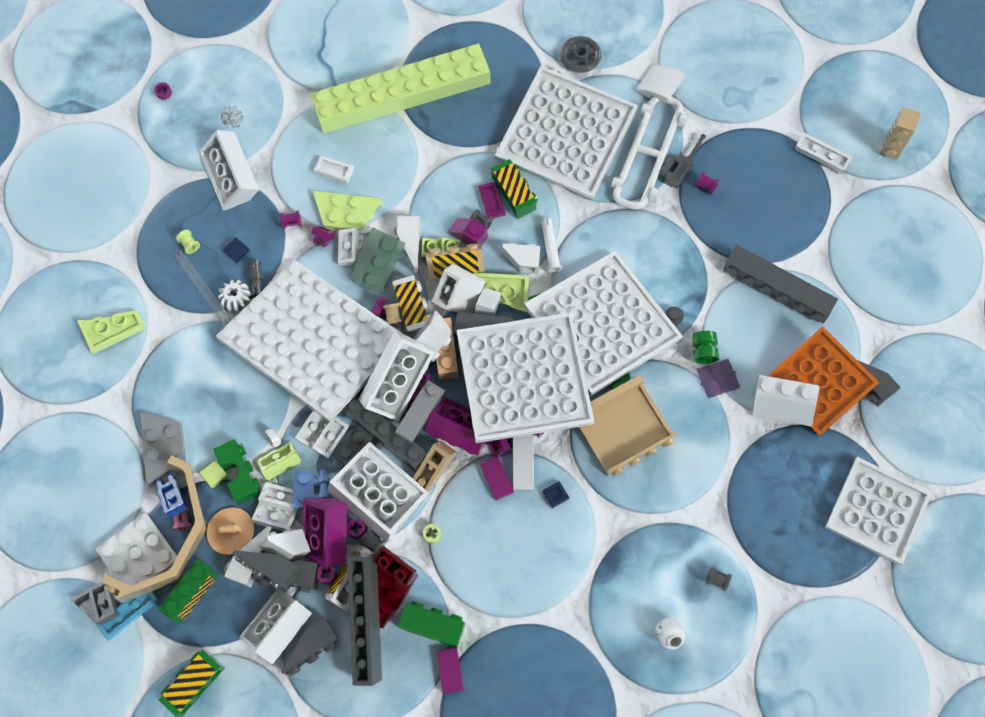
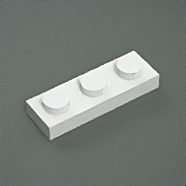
(823, 153)

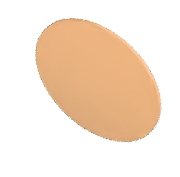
(230, 530)

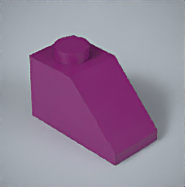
(468, 231)

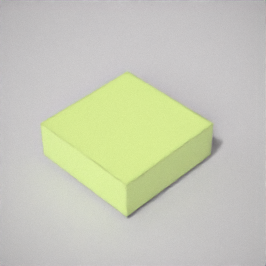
(214, 474)

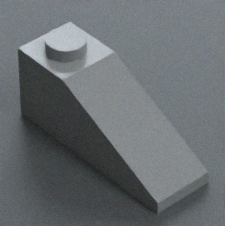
(419, 411)

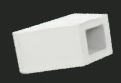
(523, 257)
(289, 544)

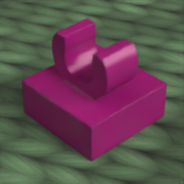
(323, 233)
(378, 307)
(500, 446)

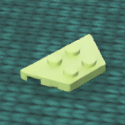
(346, 211)

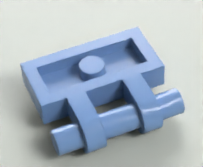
(304, 486)

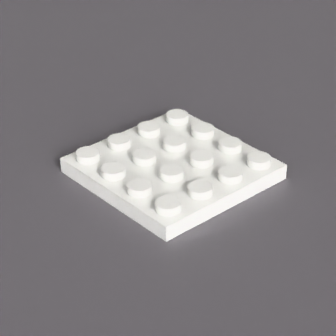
(878, 511)

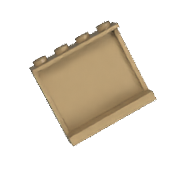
(626, 427)

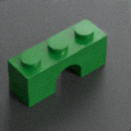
(244, 486)

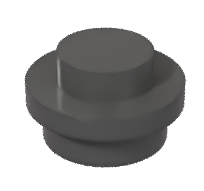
(675, 315)

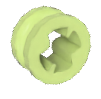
(433, 527)

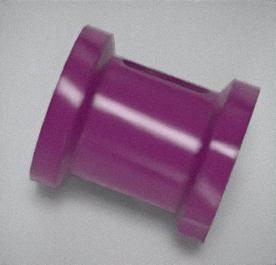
(707, 183)
(291, 219)
(352, 526)
(321, 577)

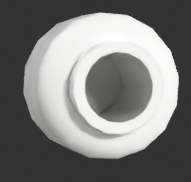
(670, 633)

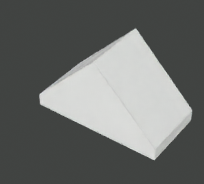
(488, 302)

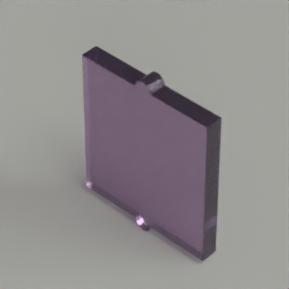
(718, 378)

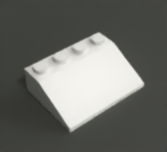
(377, 491)

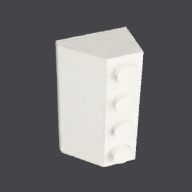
(228, 169)
(396, 376)

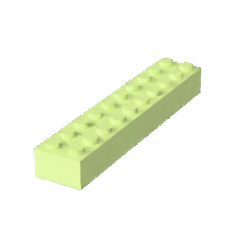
(401, 88)

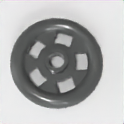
(580, 41)

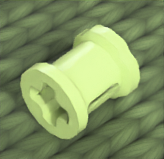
(187, 241)

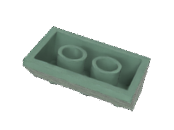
(377, 260)

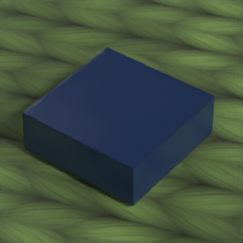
(236, 250)
(555, 494)

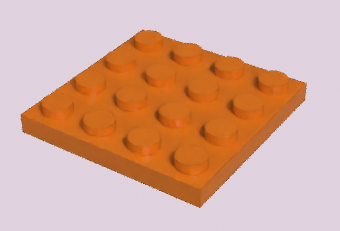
(827, 364)

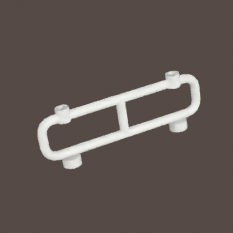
(650, 193)

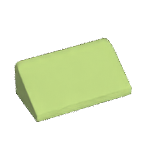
(278, 461)

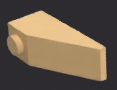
(434, 465)

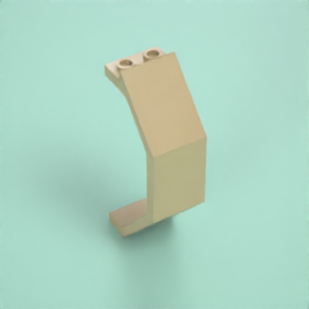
(127, 592)

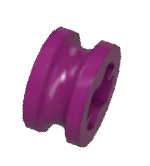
(165, 86)

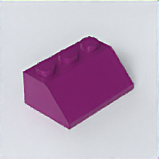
(454, 425)
(325, 530)

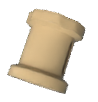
(392, 313)

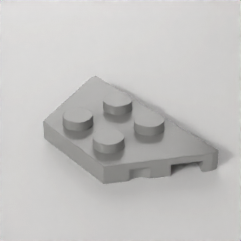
(160, 441)

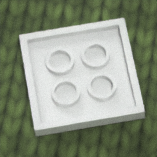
(137, 551)

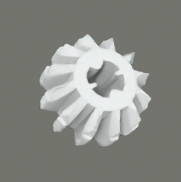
(238, 289)

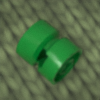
(705, 347)

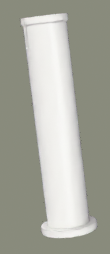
(551, 248)

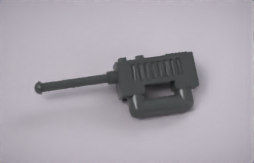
(683, 166)

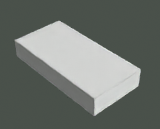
(333, 169)

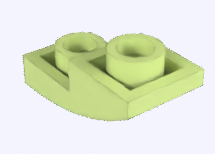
(443, 244)

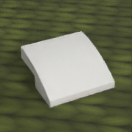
(660, 82)
(350, 245)
(320, 434)
(275, 507)

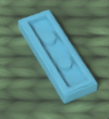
(128, 613)

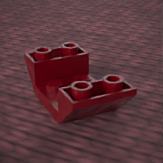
(394, 583)

